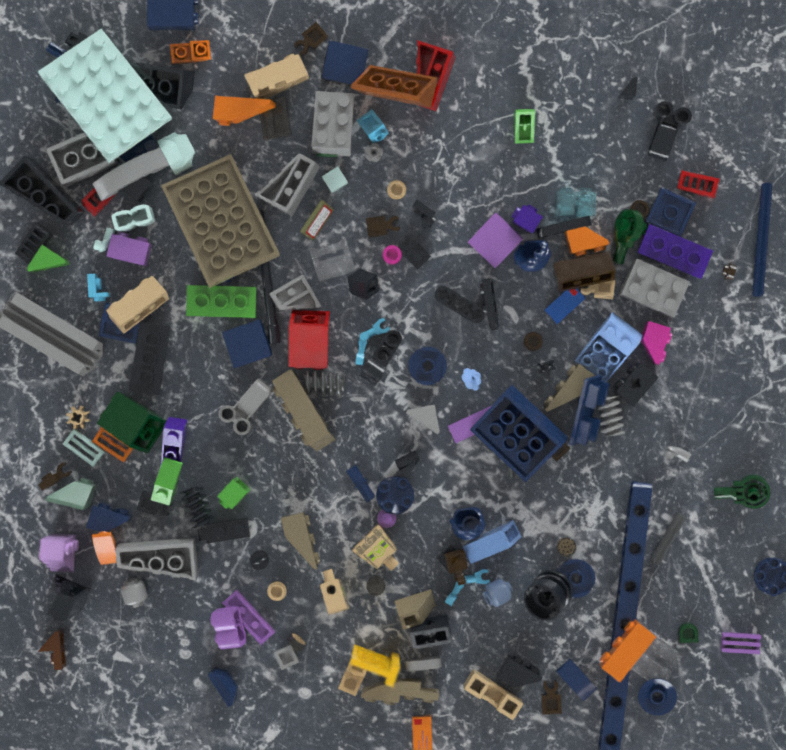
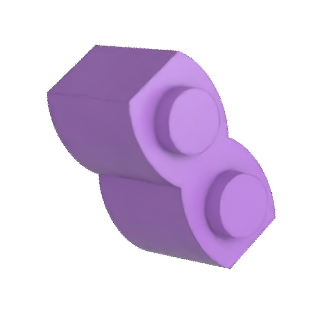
(228, 627)

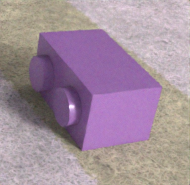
(128, 249)

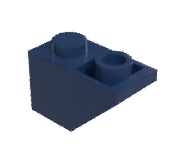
(105, 519)

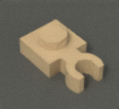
(601, 290)

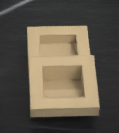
(352, 679)

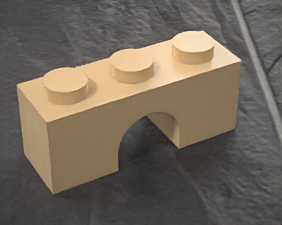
(499, 697)

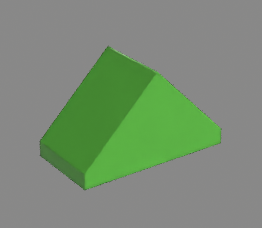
(524, 125)
(46, 259)

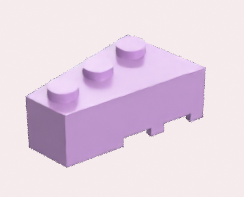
(59, 552)

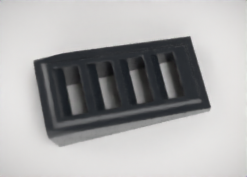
(32, 233)

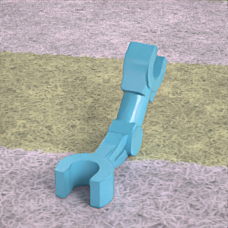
(365, 336)
(469, 579)

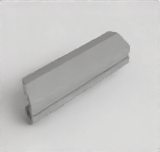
(50, 334)

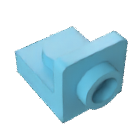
(373, 126)
(94, 286)

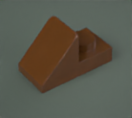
(56, 644)

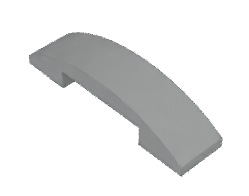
(130, 172)

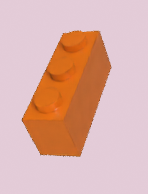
(626, 650)

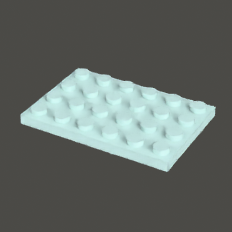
(105, 95)

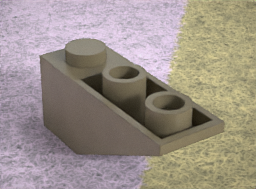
(568, 389)
(298, 534)

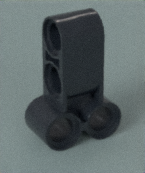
(666, 130)
(375, 367)

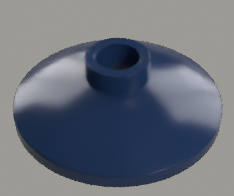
(657, 705)

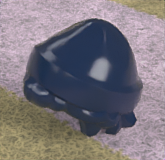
(532, 255)
(468, 523)

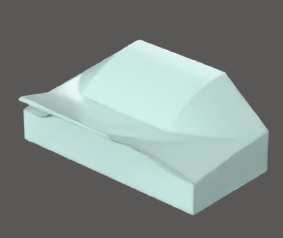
(177, 152)

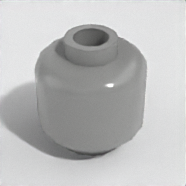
(134, 592)

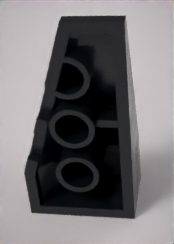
(168, 84)

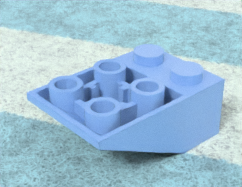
(609, 347)

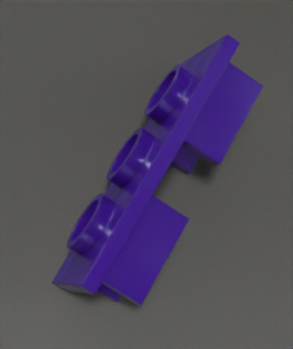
(675, 251)

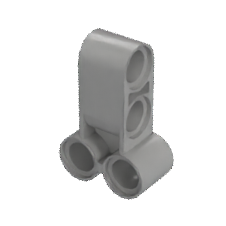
(247, 405)

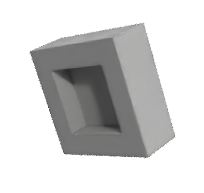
(286, 657)

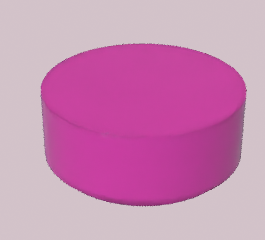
(392, 254)

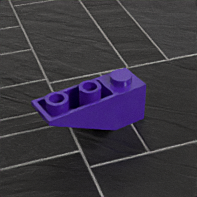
(174, 439)

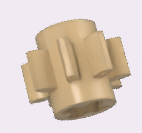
(73, 415)

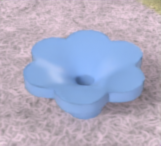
(471, 379)

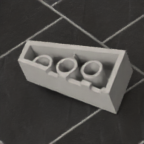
(165, 557)

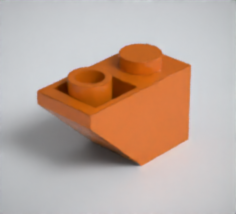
(584, 239)

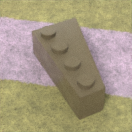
(303, 411)

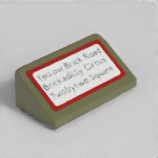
(316, 220)

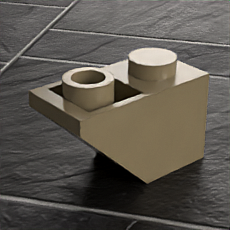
(415, 608)

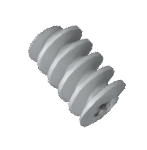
(610, 417)

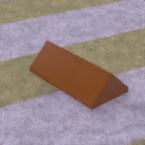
(396, 85)

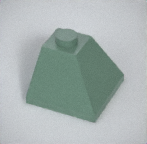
(76, 494)

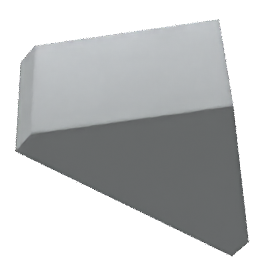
(425, 415)

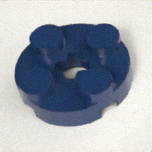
(436, 359)
(581, 568)

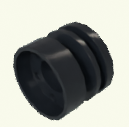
(548, 595)

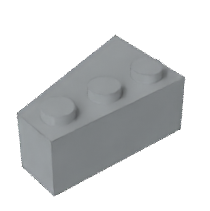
(290, 185)

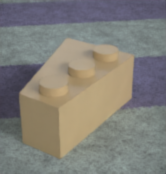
(277, 77)

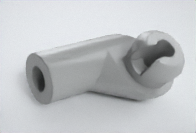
(672, 451)

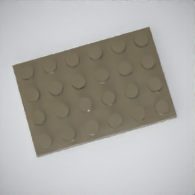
(220, 220)

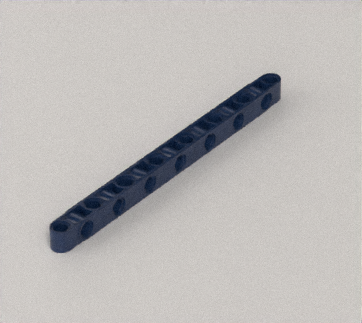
(626, 608)

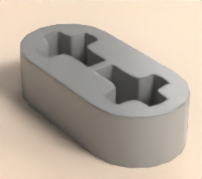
(423, 663)

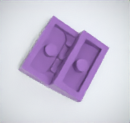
(495, 240)

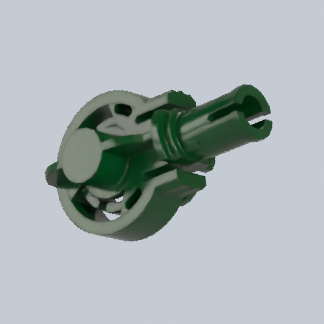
(627, 232)
(746, 492)

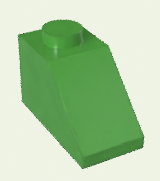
(167, 481)

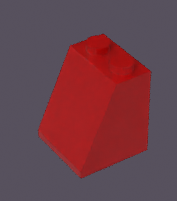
(309, 339)

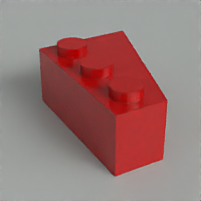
(436, 63)

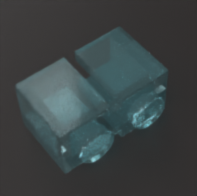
(584, 202)

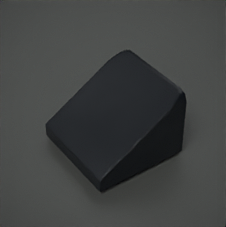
(630, 90)

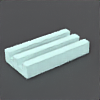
(96, 456)

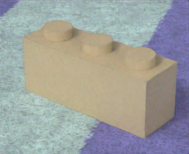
(137, 304)

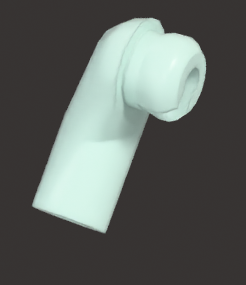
(103, 245)

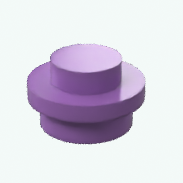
(385, 519)

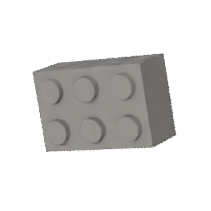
(333, 123)
(77, 160)
(654, 288)

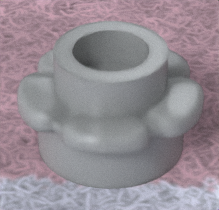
(373, 157)

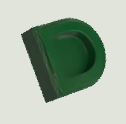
(687, 633)

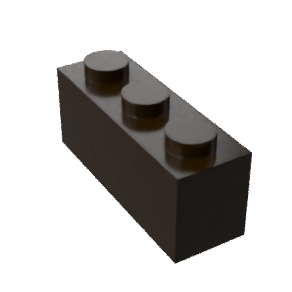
(584, 271)

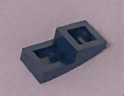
(576, 679)

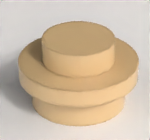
(396, 189)
(277, 591)

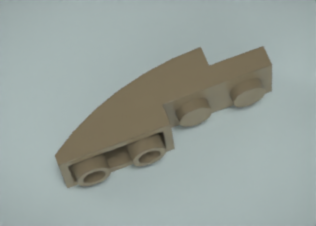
(406, 687)

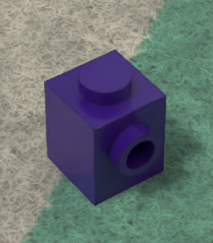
(526, 218)

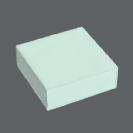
(334, 179)

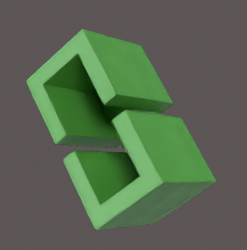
(233, 493)

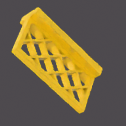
(377, 663)

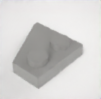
(295, 295)

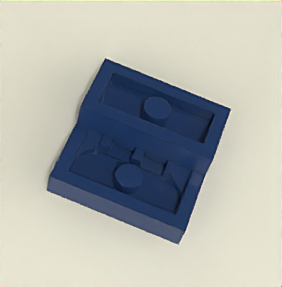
(343, 62)
(247, 343)

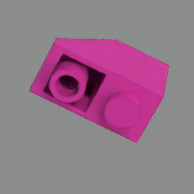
(654, 341)

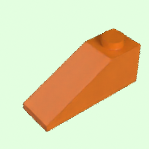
(238, 109)

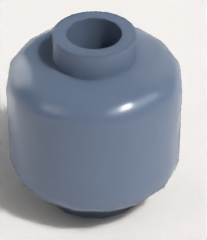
(497, 592)

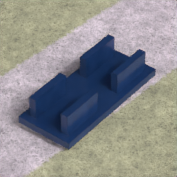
(585, 425)

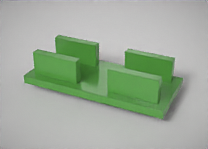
(221, 301)

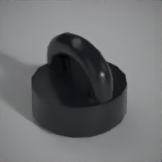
(259, 560)

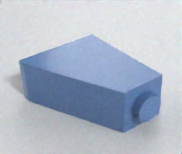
(492, 542)

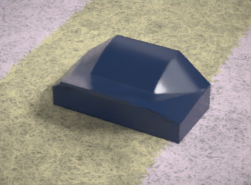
(224, 684)

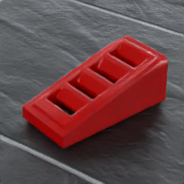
(699, 177)
(100, 205)

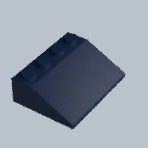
(519, 433)

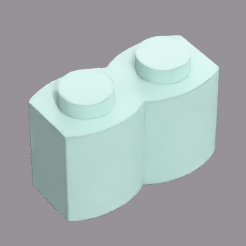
(128, 220)

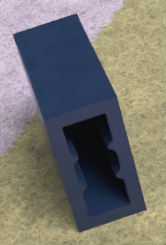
(172, 14)

